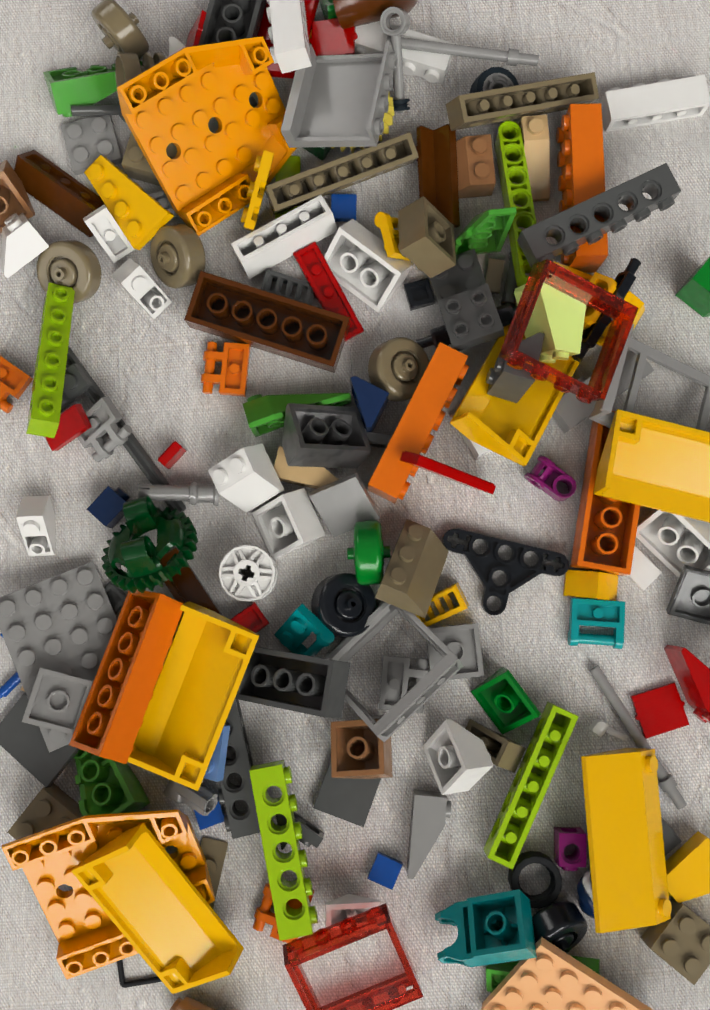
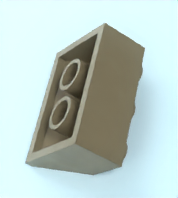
(413, 569)

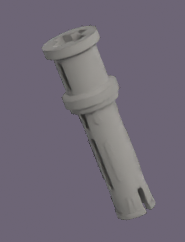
(192, 493)

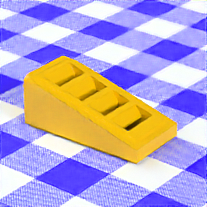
(460, 597)

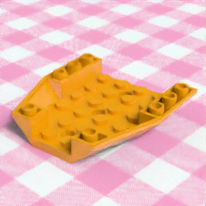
(174, 105)
(80, 925)

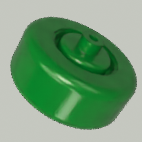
(368, 552)

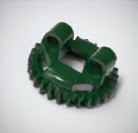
(140, 554)

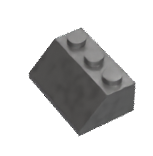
(324, 436)

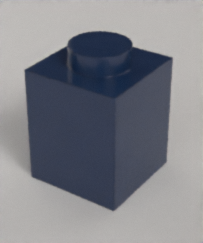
(109, 506)

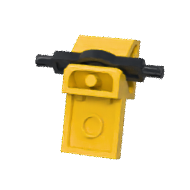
(596, 323)

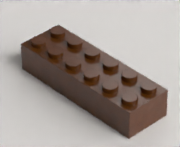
(267, 321)

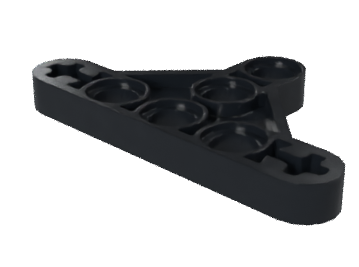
(515, 568)

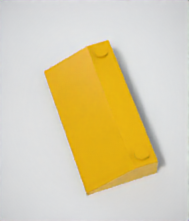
(504, 425)
(656, 465)
(193, 696)
(625, 839)
(159, 910)

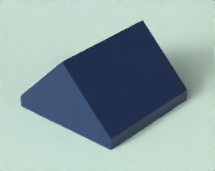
(369, 401)

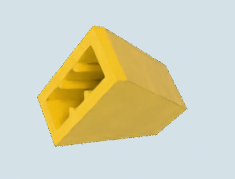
(689, 869)

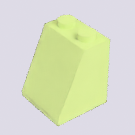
(559, 319)

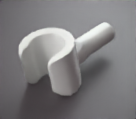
(600, 728)

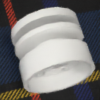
(262, 566)

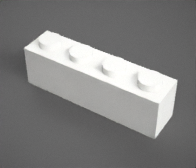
(289, 34)
(423, 64)
(655, 102)
(284, 236)

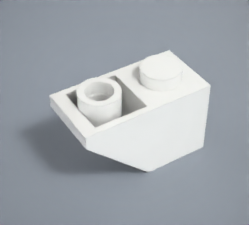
(141, 288)
(37, 525)

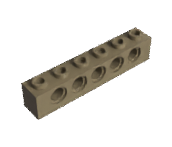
(521, 100)
(341, 173)

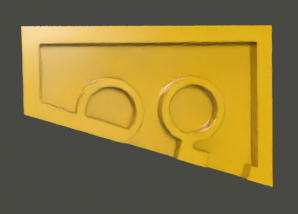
(256, 190)

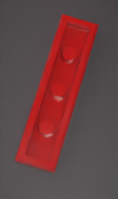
(326, 286)
(447, 472)

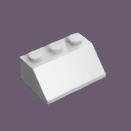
(363, 265)
(676, 540)

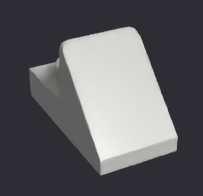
(108, 233)

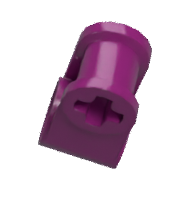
(549, 478)

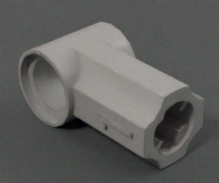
(201, 801)

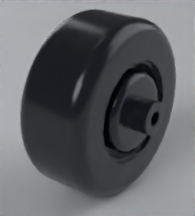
(343, 604)
(560, 925)

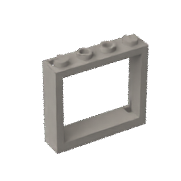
(415, 697)

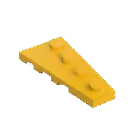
(129, 204)

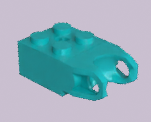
(489, 930)

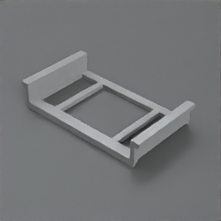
(603, 408)

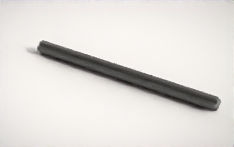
(132, 445)

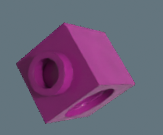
(570, 835)

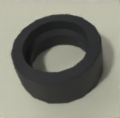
(553, 890)

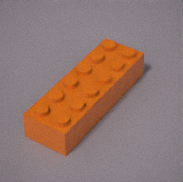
(582, 175)
(420, 417)
(604, 525)
(127, 676)

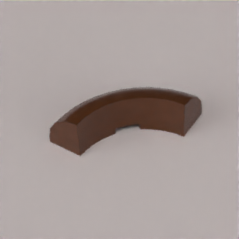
(362, 12)

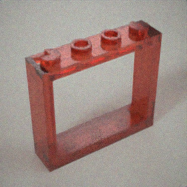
(589, 294)
(381, 996)

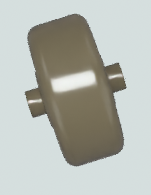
(119, 28)
(177, 255)
(70, 265)
(397, 367)

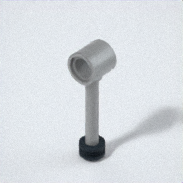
(399, 103)

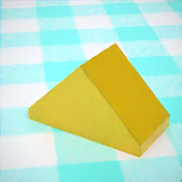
(590, 585)

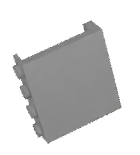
(340, 100)

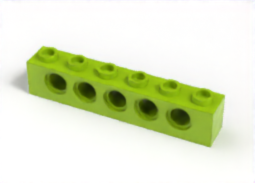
(51, 361)
(530, 785)
(290, 921)

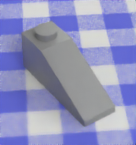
(426, 824)

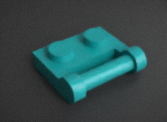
(596, 613)
(299, 627)

